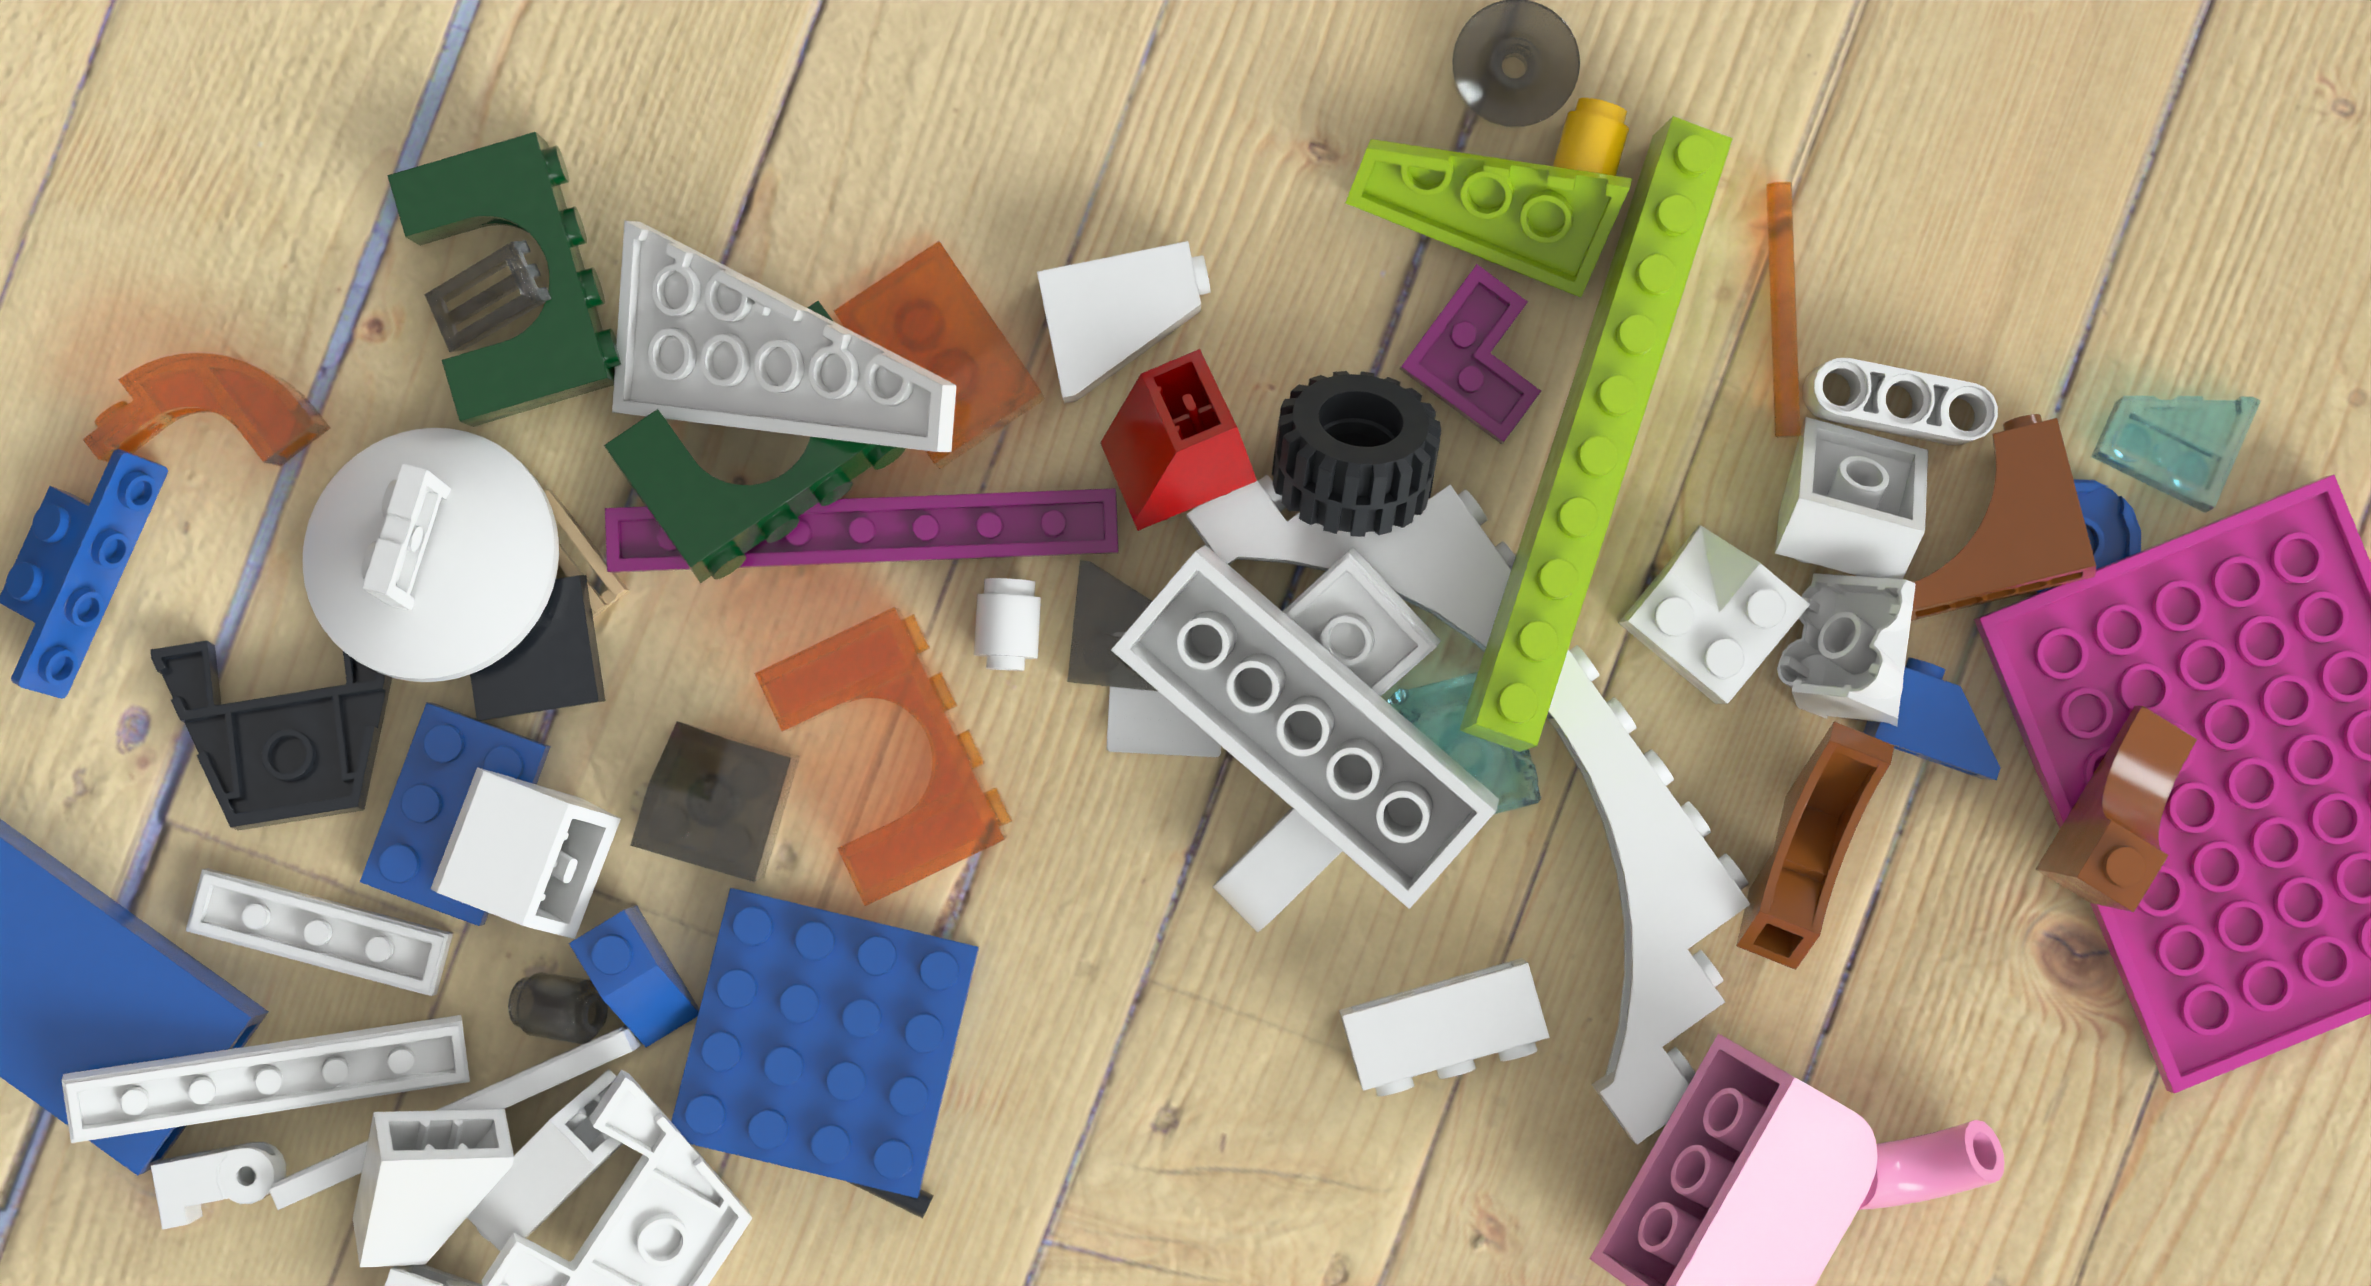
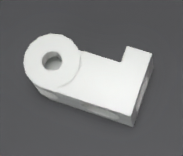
(232, 1172)

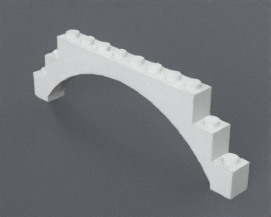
(1665, 870)

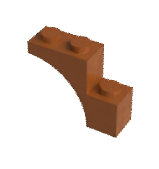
(1810, 845)

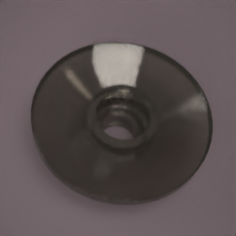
(1527, 33)

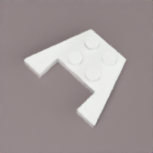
(662, 1227)

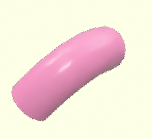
(1935, 1165)

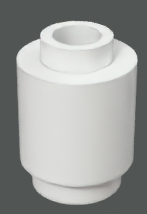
(1007, 623)

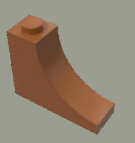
(2030, 530)
(2111, 835)

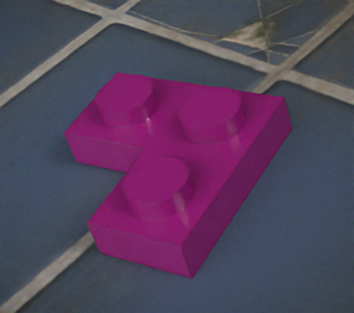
(1457, 358)

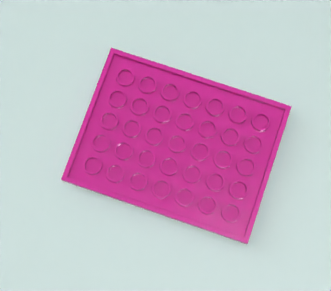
(2264, 657)

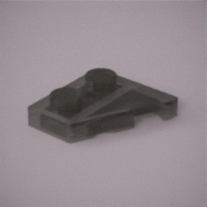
(1101, 617)

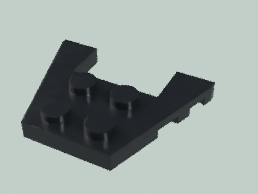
(283, 752)

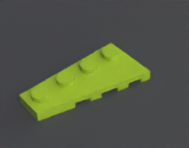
(1502, 210)

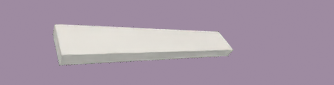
(264, 1078)
(496, 1096)

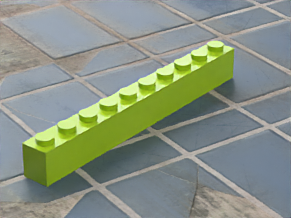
(1595, 436)

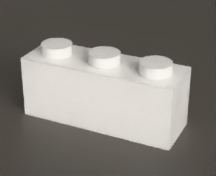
(1445, 1027)

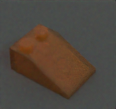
(941, 325)

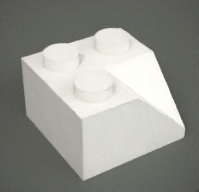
(1713, 614)

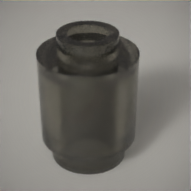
(557, 1007)

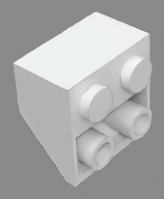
(526, 853)

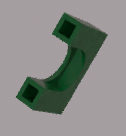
(565, 347)
(719, 520)

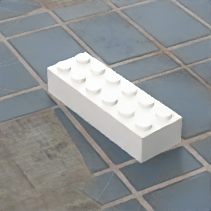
(1306, 726)

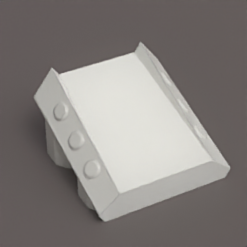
(1851, 647)

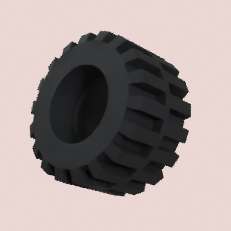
(1355, 453)

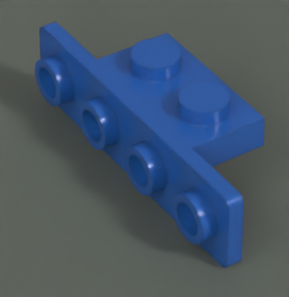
(74, 567)

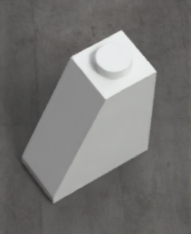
(1117, 309)
(547, 1169)
(425, 1179)

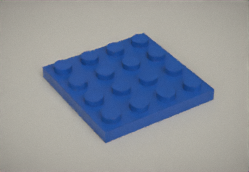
(824, 1042)

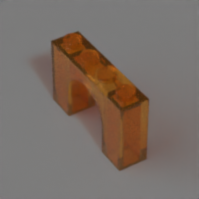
(886, 663)

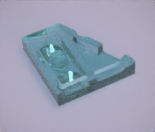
(2177, 443)

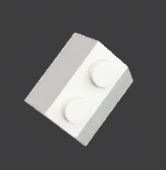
(1853, 502)

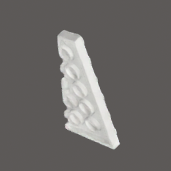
(745, 357)

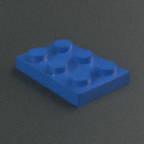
(430, 797)

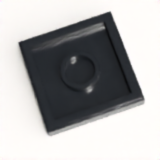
(551, 666)

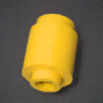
(1593, 137)

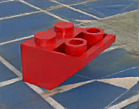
(1175, 442)

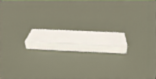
(319, 932)

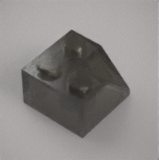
(716, 802)

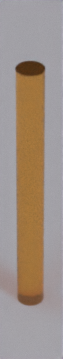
(1783, 309)

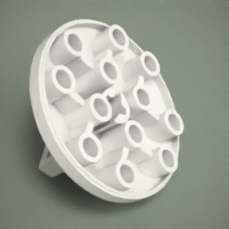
(430, 555)

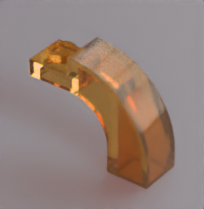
(258, 403)

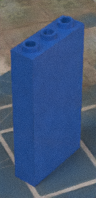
(98, 991)

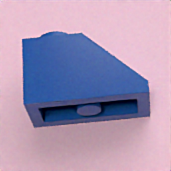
(1937, 724)
(635, 976)

